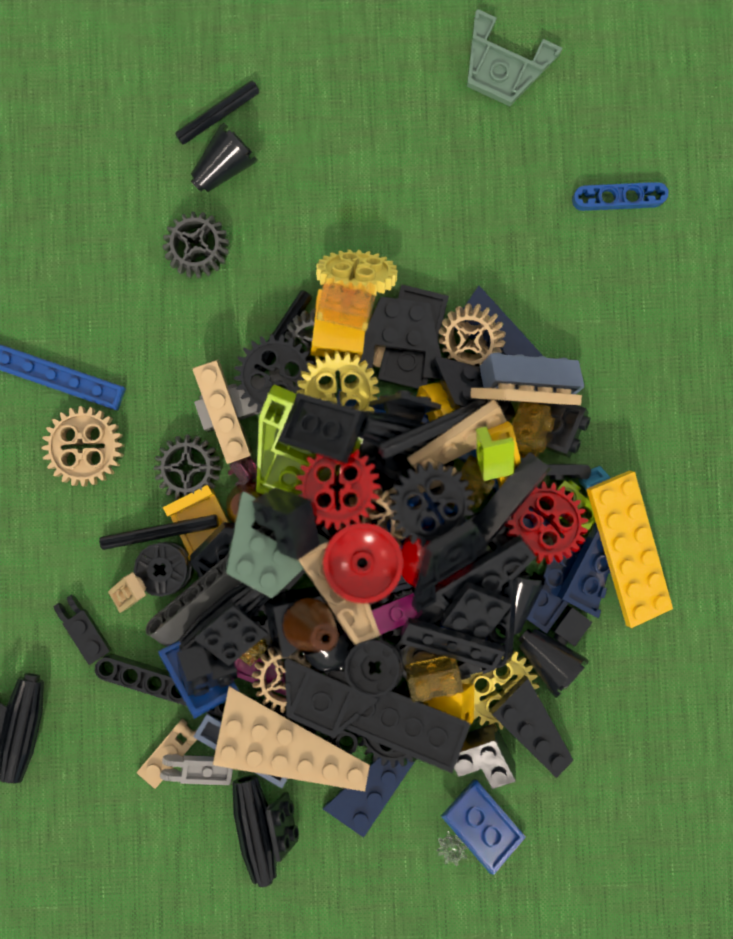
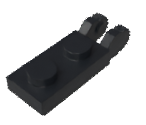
(83, 631)

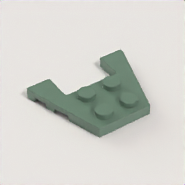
(499, 71)
(256, 558)

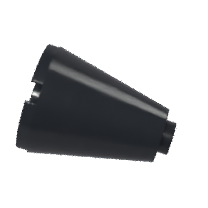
(221, 160)
(527, 593)
(552, 660)

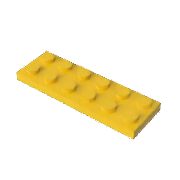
(629, 548)

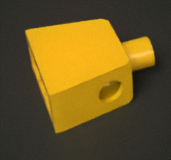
(458, 705)

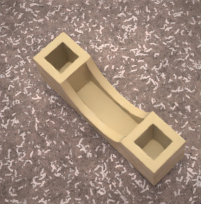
(222, 411)

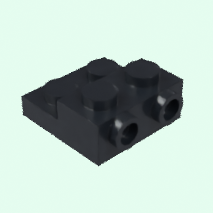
(567, 428)

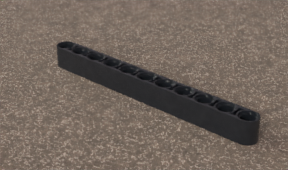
(167, 690)

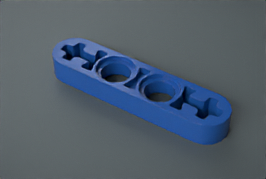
(620, 200)

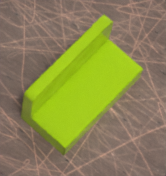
(496, 457)

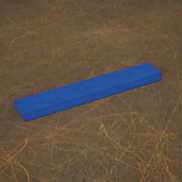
(61, 378)

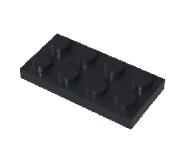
(405, 366)

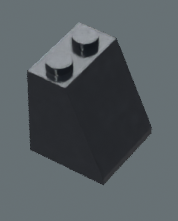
(275, 611)

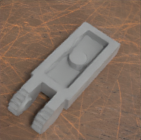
(195, 770)

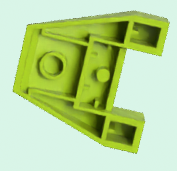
(278, 462)

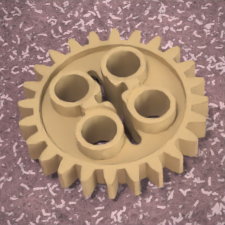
(83, 468)

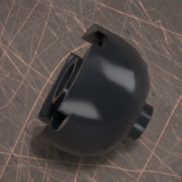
(334, 658)

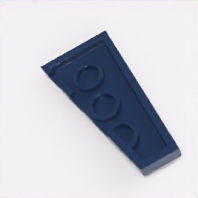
(515, 340)
(587, 576)
(548, 605)
(361, 808)

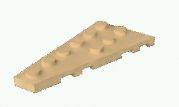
(270, 744)

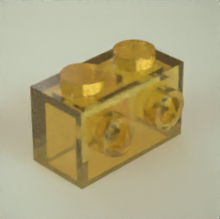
(345, 306)
(531, 428)
(471, 472)
(433, 678)

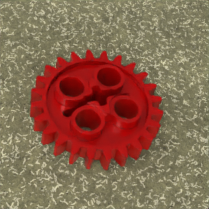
(361, 486)
(560, 506)

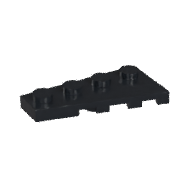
(489, 571)
(530, 724)

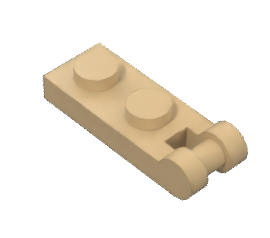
(171, 745)

